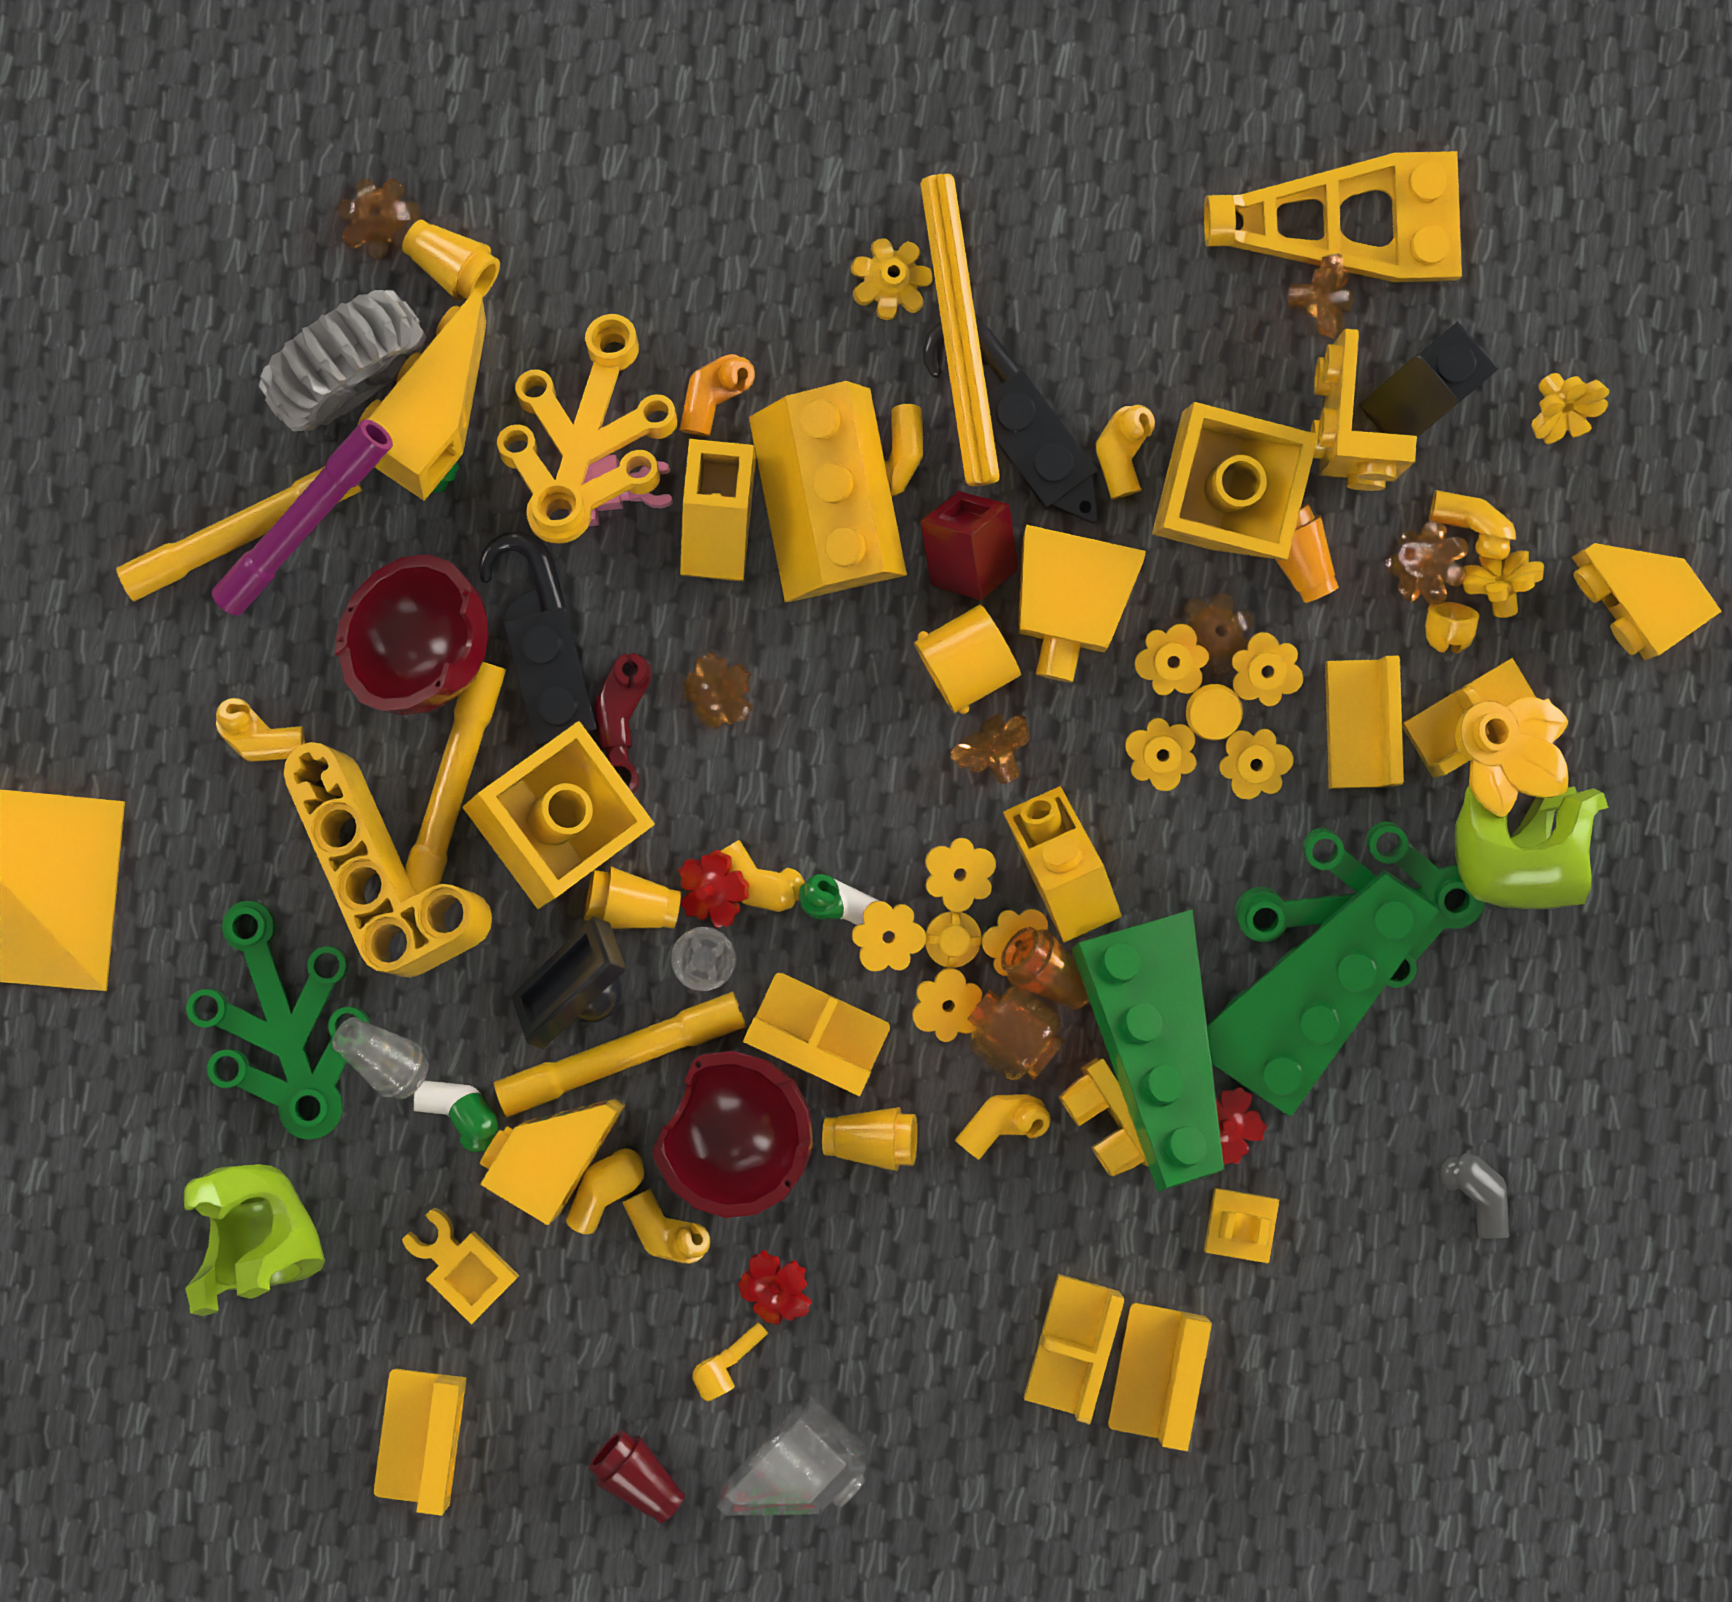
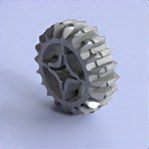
(341, 360)

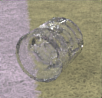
(704, 958)

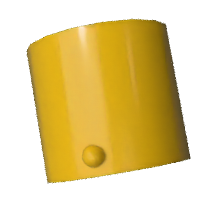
(967, 658)

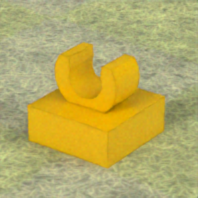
(1241, 1225)

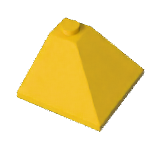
(58, 888)

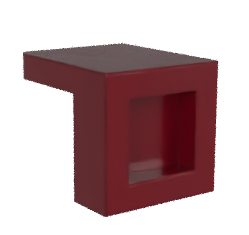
(969, 545)

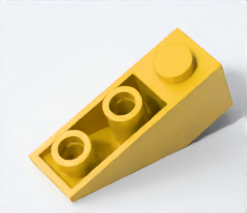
(433, 402)

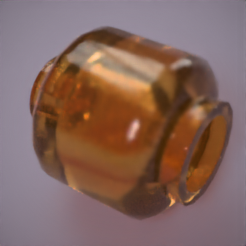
(1015, 1033)

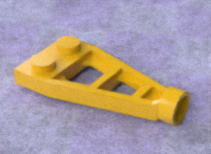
(1423, 211)

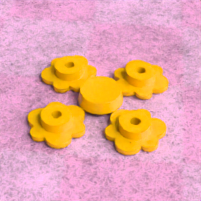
(1214, 711)
(950, 937)

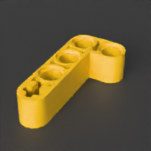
(371, 854)

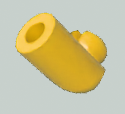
(1475, 514)
(603, 1185)
(665, 1236)

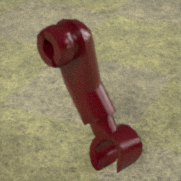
(615, 706)

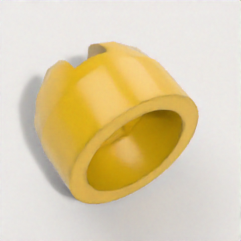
(1452, 625)

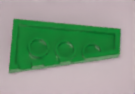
(1306, 1007)
(1156, 1034)

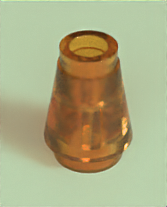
(1043, 967)

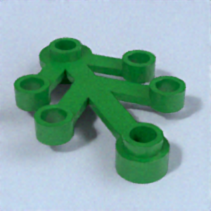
(1434, 885)
(283, 1031)

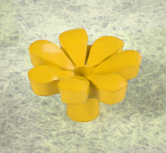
(886, 290)
(1568, 406)
(1503, 580)

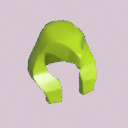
(1529, 865)
(255, 1236)

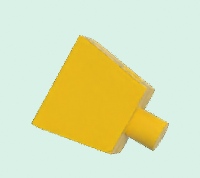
(1072, 595)

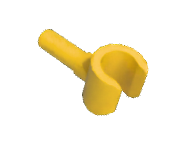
(712, 1377)

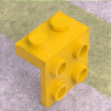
(1359, 456)

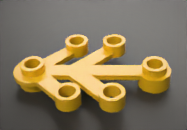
(585, 439)

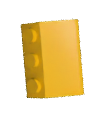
(827, 491)

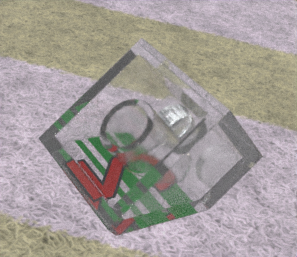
(798, 1467)

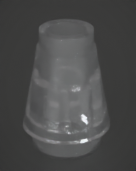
(382, 1058)

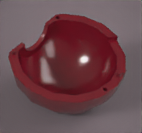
(412, 636)
(735, 1136)

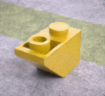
(717, 509)
(1649, 595)
(1063, 864)

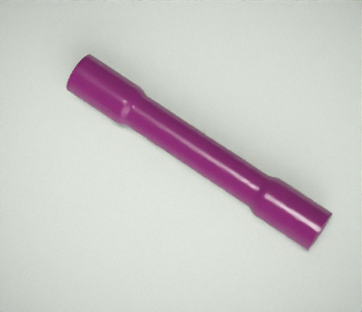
(343, 471)

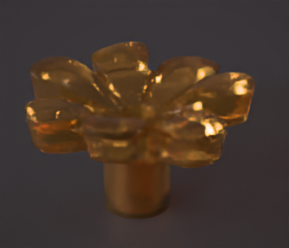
(382, 228)
(1325, 296)
(1428, 563)
(1219, 615)
(994, 747)

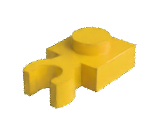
(467, 1272)

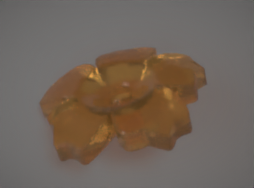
(718, 691)

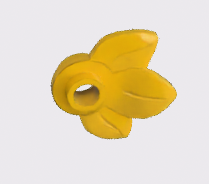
(1522, 754)

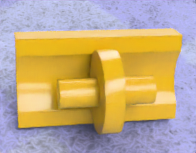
(1090, 1096)

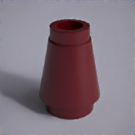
(636, 1476)

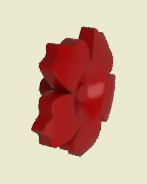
(714, 888)
(1236, 1124)
(774, 1288)

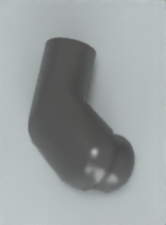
(1484, 1187)

